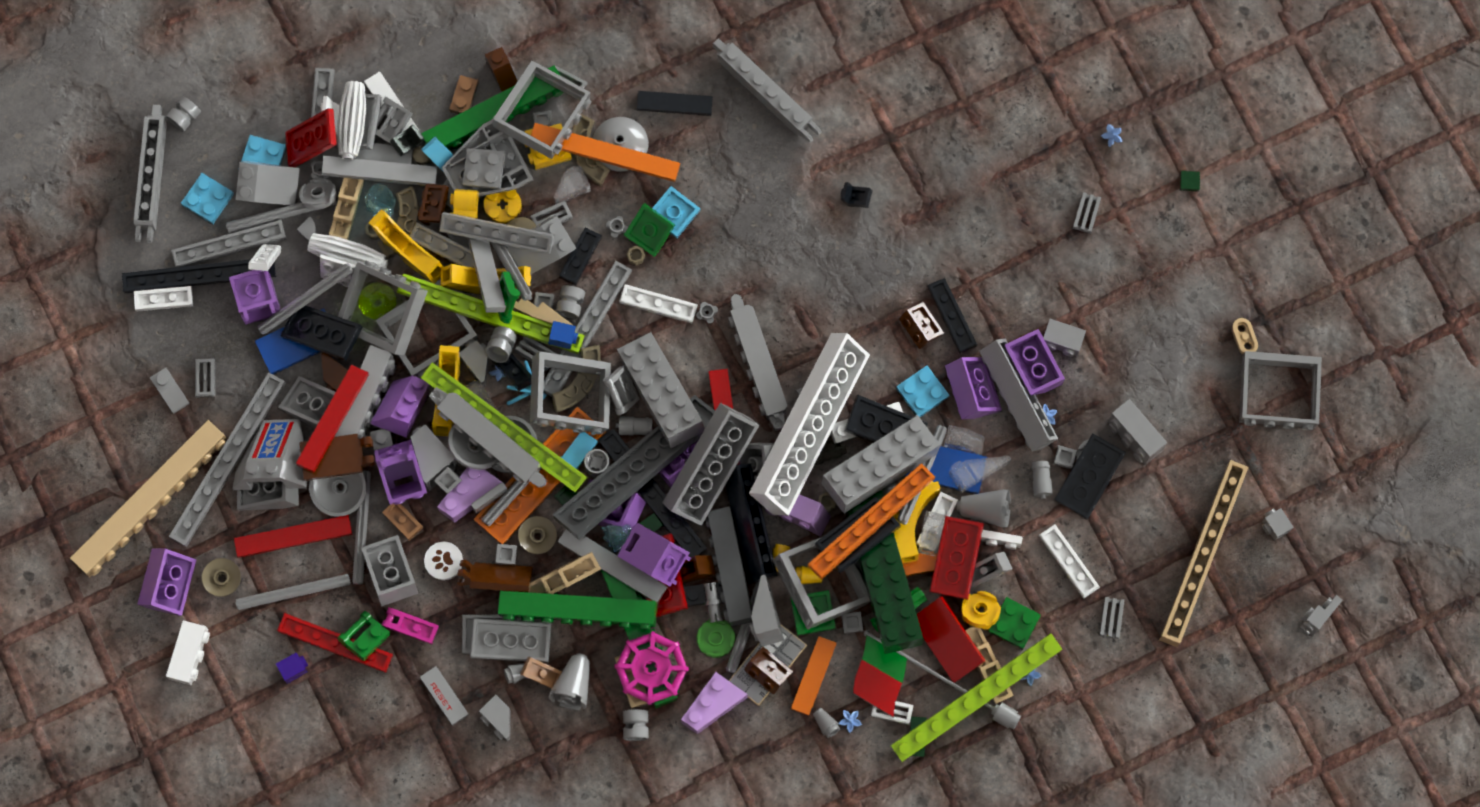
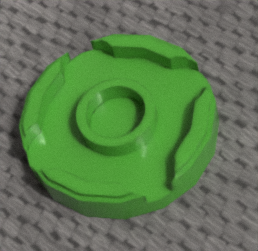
(715, 638)

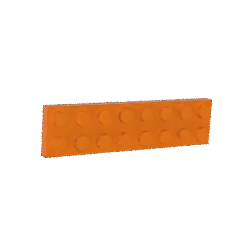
(532, 495)

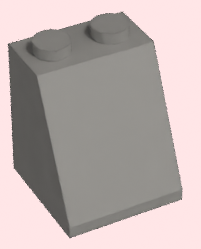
(431, 455)

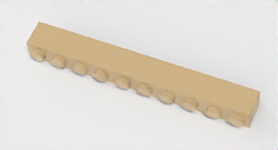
(148, 499)
(1203, 553)

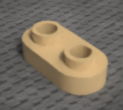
(1246, 337)

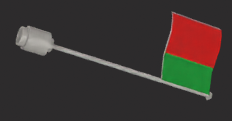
(883, 674)

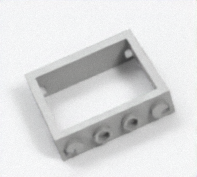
(532, 71)
(397, 314)
(409, 317)
(1283, 360)
(573, 364)
(800, 596)

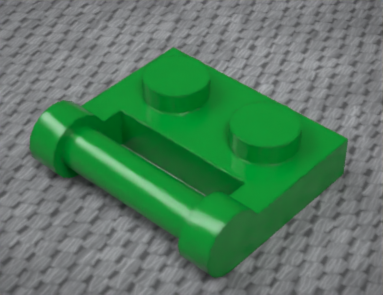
(510, 296)
(368, 640)

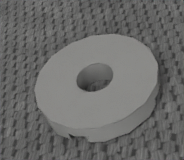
(320, 201)

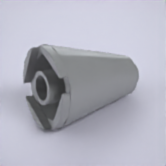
(987, 507)
(572, 684)

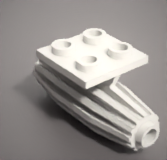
(348, 118)
(337, 251)

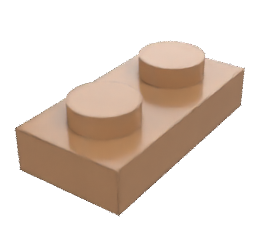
(463, 94)
(402, 520)
(540, 672)

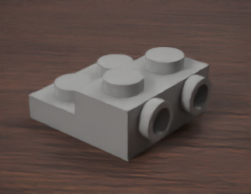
(1315, 618)

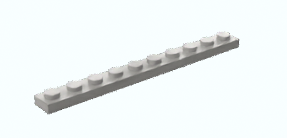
(227, 459)

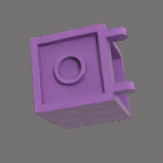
(255, 295)
(396, 463)
(653, 554)

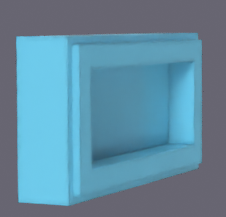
(437, 152)
(578, 449)

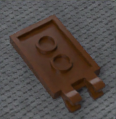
(342, 457)
(495, 576)

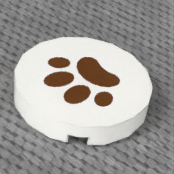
(443, 560)

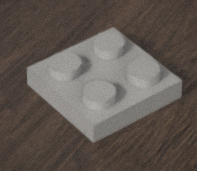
(483, 168)

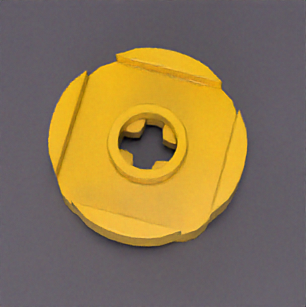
(503, 215)
(985, 619)

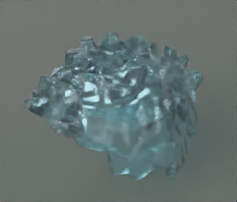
(380, 198)
(616, 535)

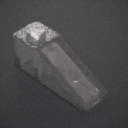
(975, 470)

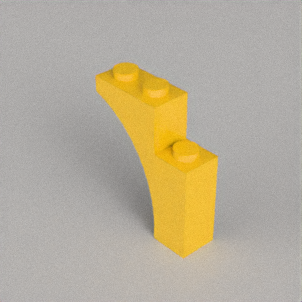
(406, 247)
(466, 280)
(449, 362)
(906, 533)

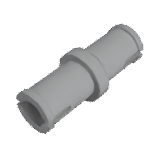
(712, 602)

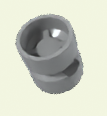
(181, 116)
(570, 301)
(501, 344)
(596, 462)
(635, 725)

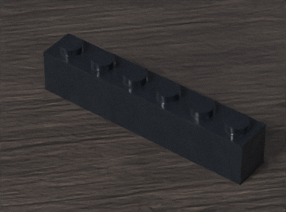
(750, 525)

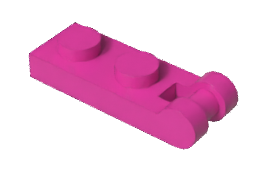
(410, 626)

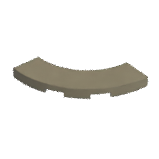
(592, 168)
(406, 217)
(580, 385)

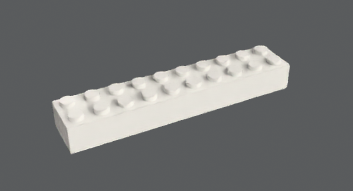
(809, 424)

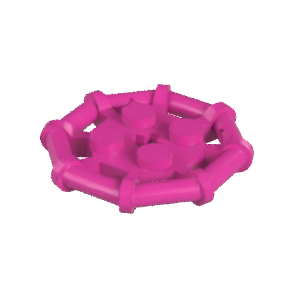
(655, 678)

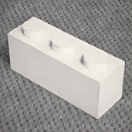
(188, 653)

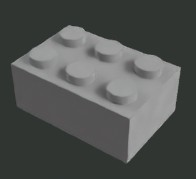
(1136, 432)

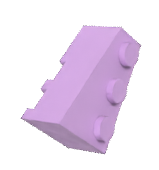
(472, 486)
(808, 515)
(713, 702)

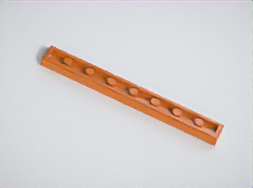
(610, 153)
(871, 521)

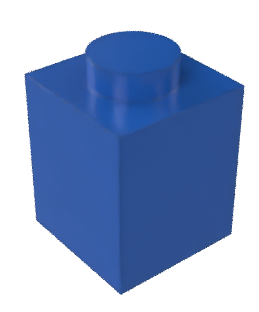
(562, 335)

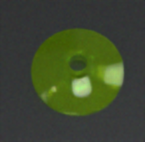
(375, 292)

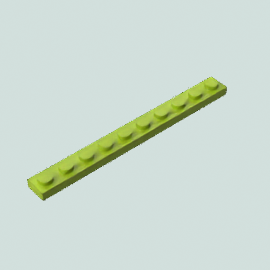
(475, 309)
(548, 459)
(976, 697)

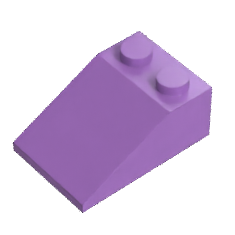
(626, 513)

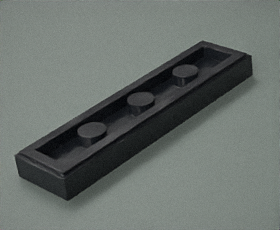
(674, 103)
(952, 315)

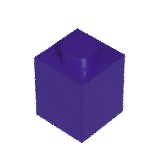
(292, 667)

